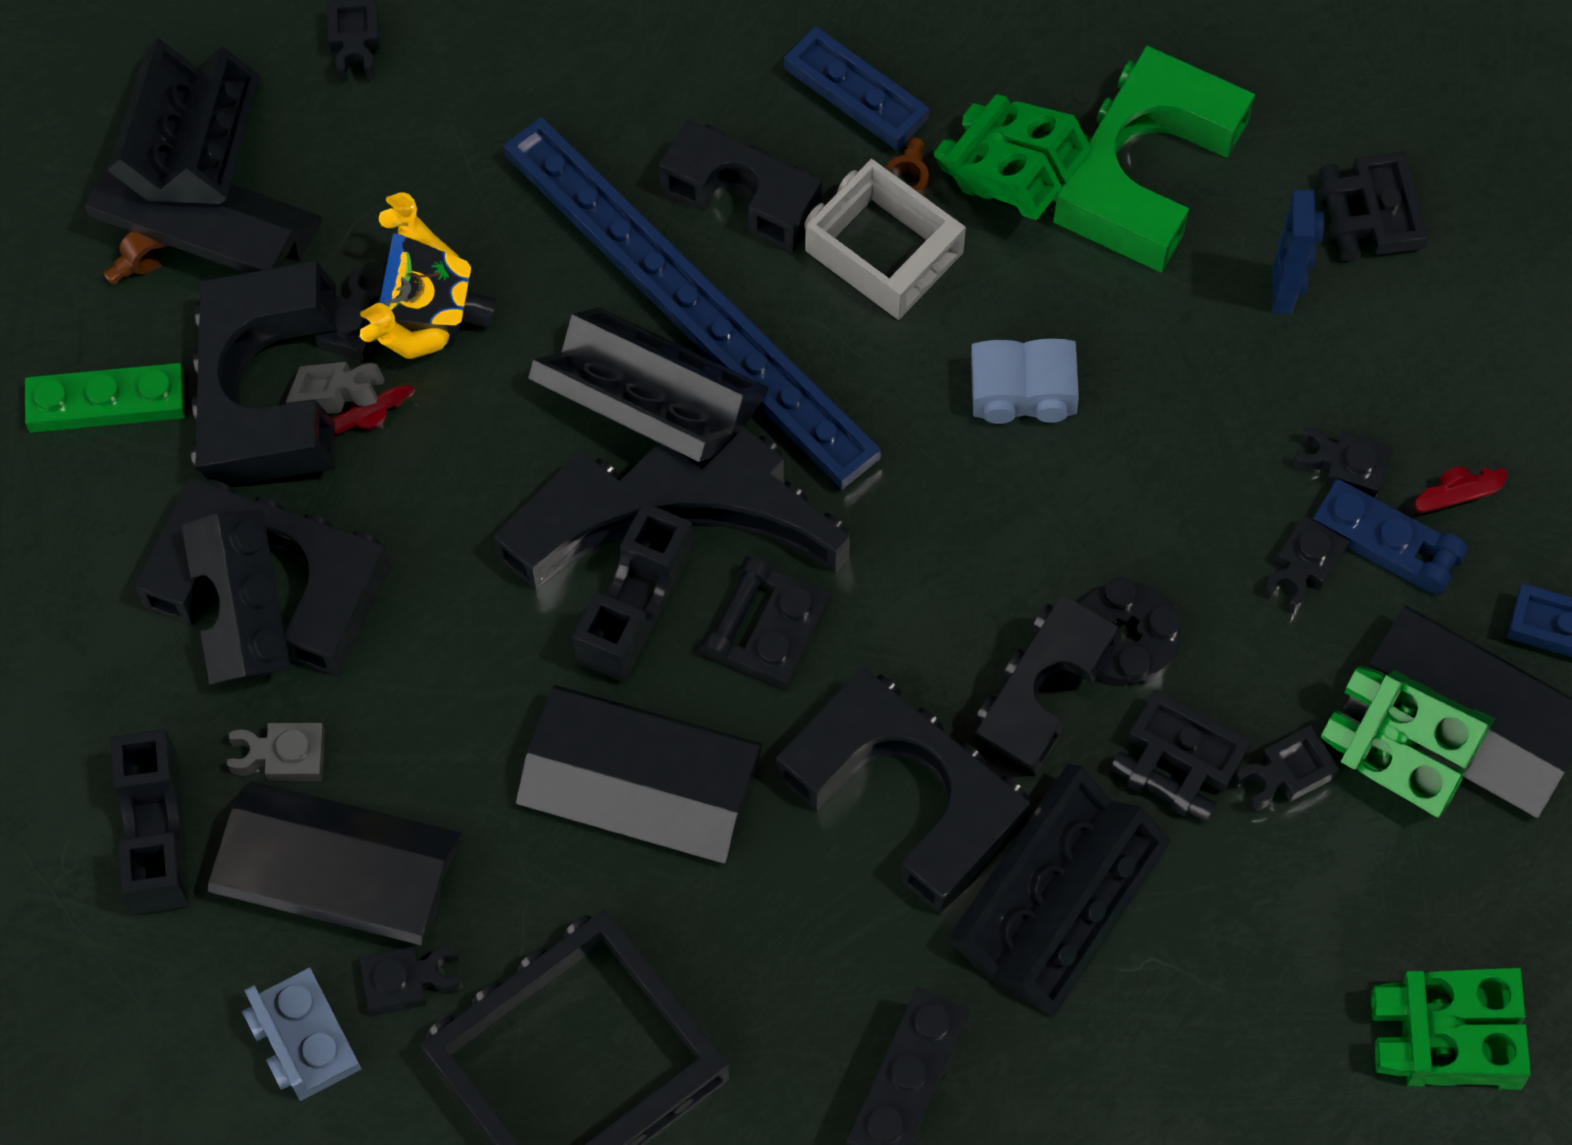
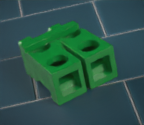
(1014, 153)
(1408, 737)
(1454, 1028)

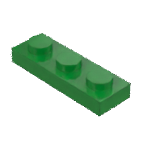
(104, 397)

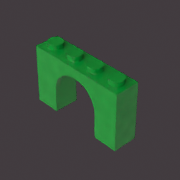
(1154, 97)

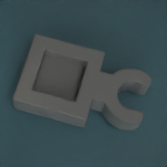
(336, 384)
(288, 753)

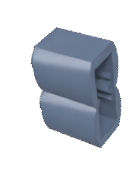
(1024, 379)

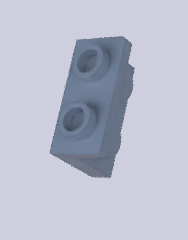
(303, 1034)

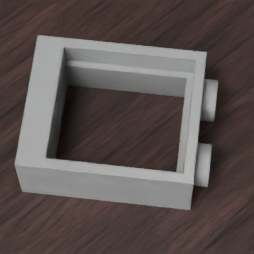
(927, 264)

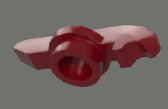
(373, 415)
(1460, 486)

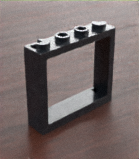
(536, 971)

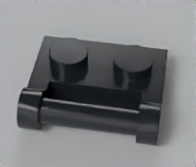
(781, 632)

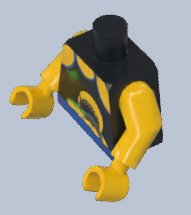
(421, 289)

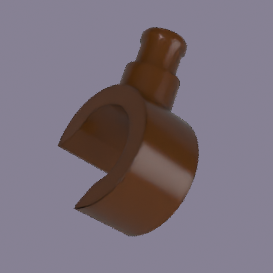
(911, 164)
(136, 257)

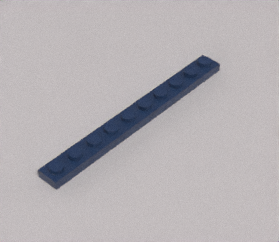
(691, 301)

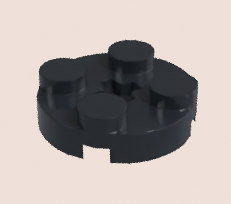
(1156, 624)

